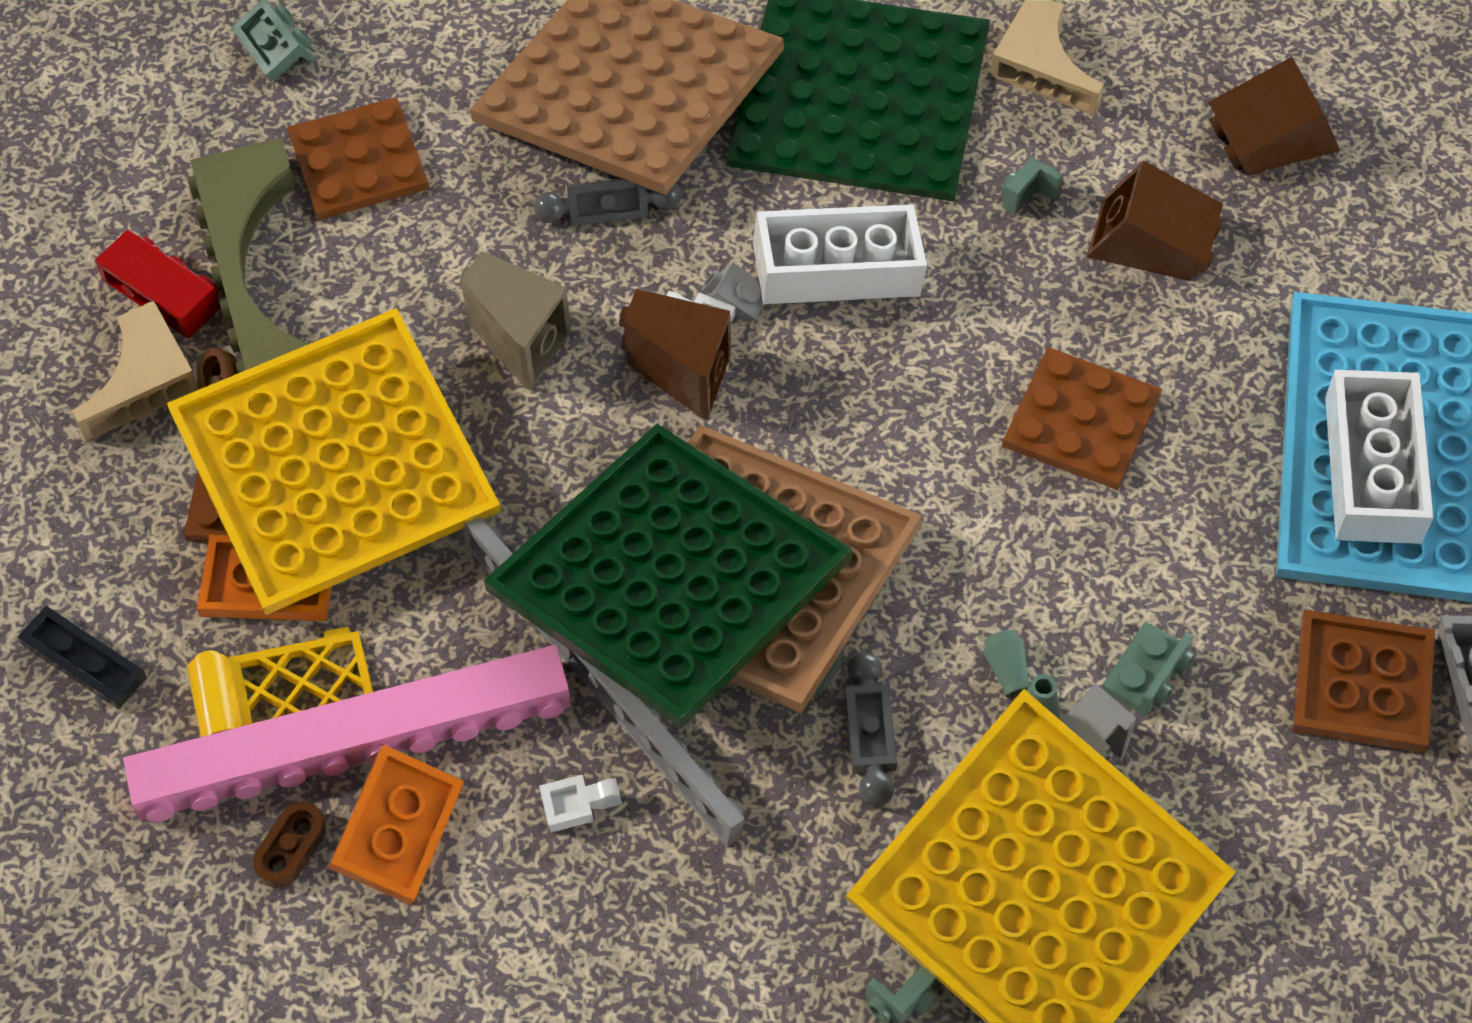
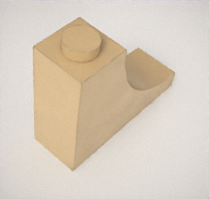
(1036, 61)
(145, 379)

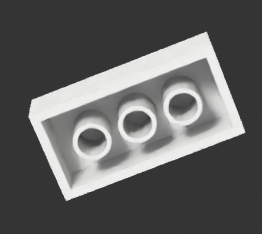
(839, 254)
(1378, 457)

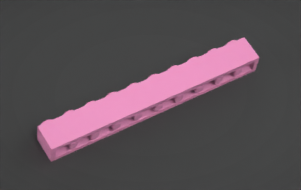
(346, 734)

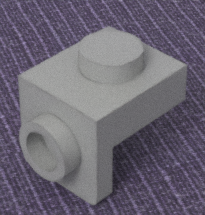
(737, 289)

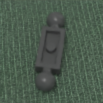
(603, 202)
(870, 729)

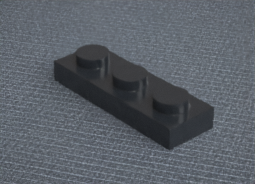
(82, 657)

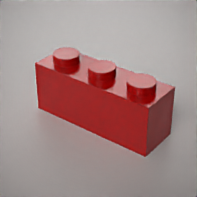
(147, 275)

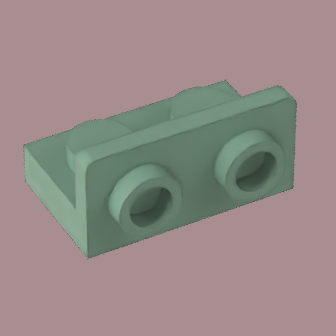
(272, 38)
(1147, 667)

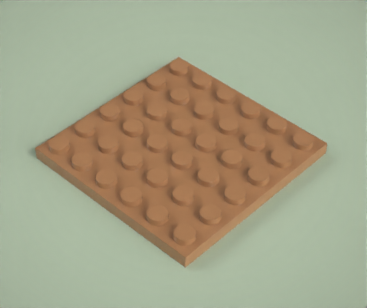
(628, 85)
(875, 529)

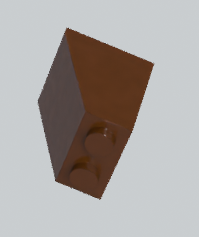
(1272, 121)
(1156, 225)
(678, 346)

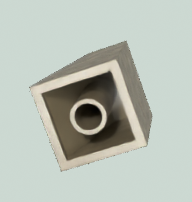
(516, 315)

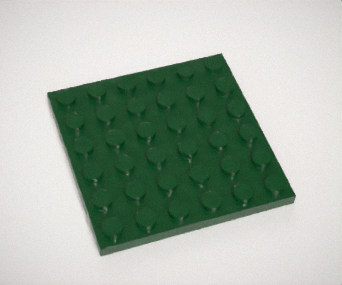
(864, 96)
(668, 573)

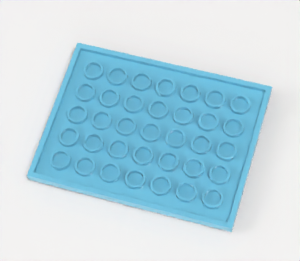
(1383, 337)

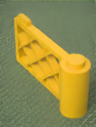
(221, 690)

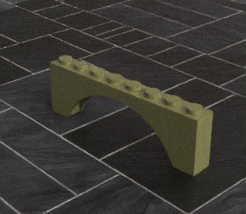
(235, 196)

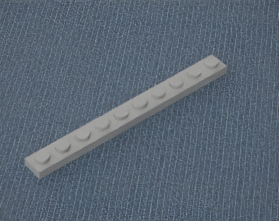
(638, 719)

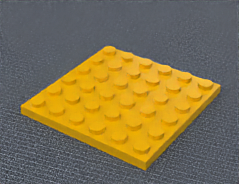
(332, 460)
(1040, 878)

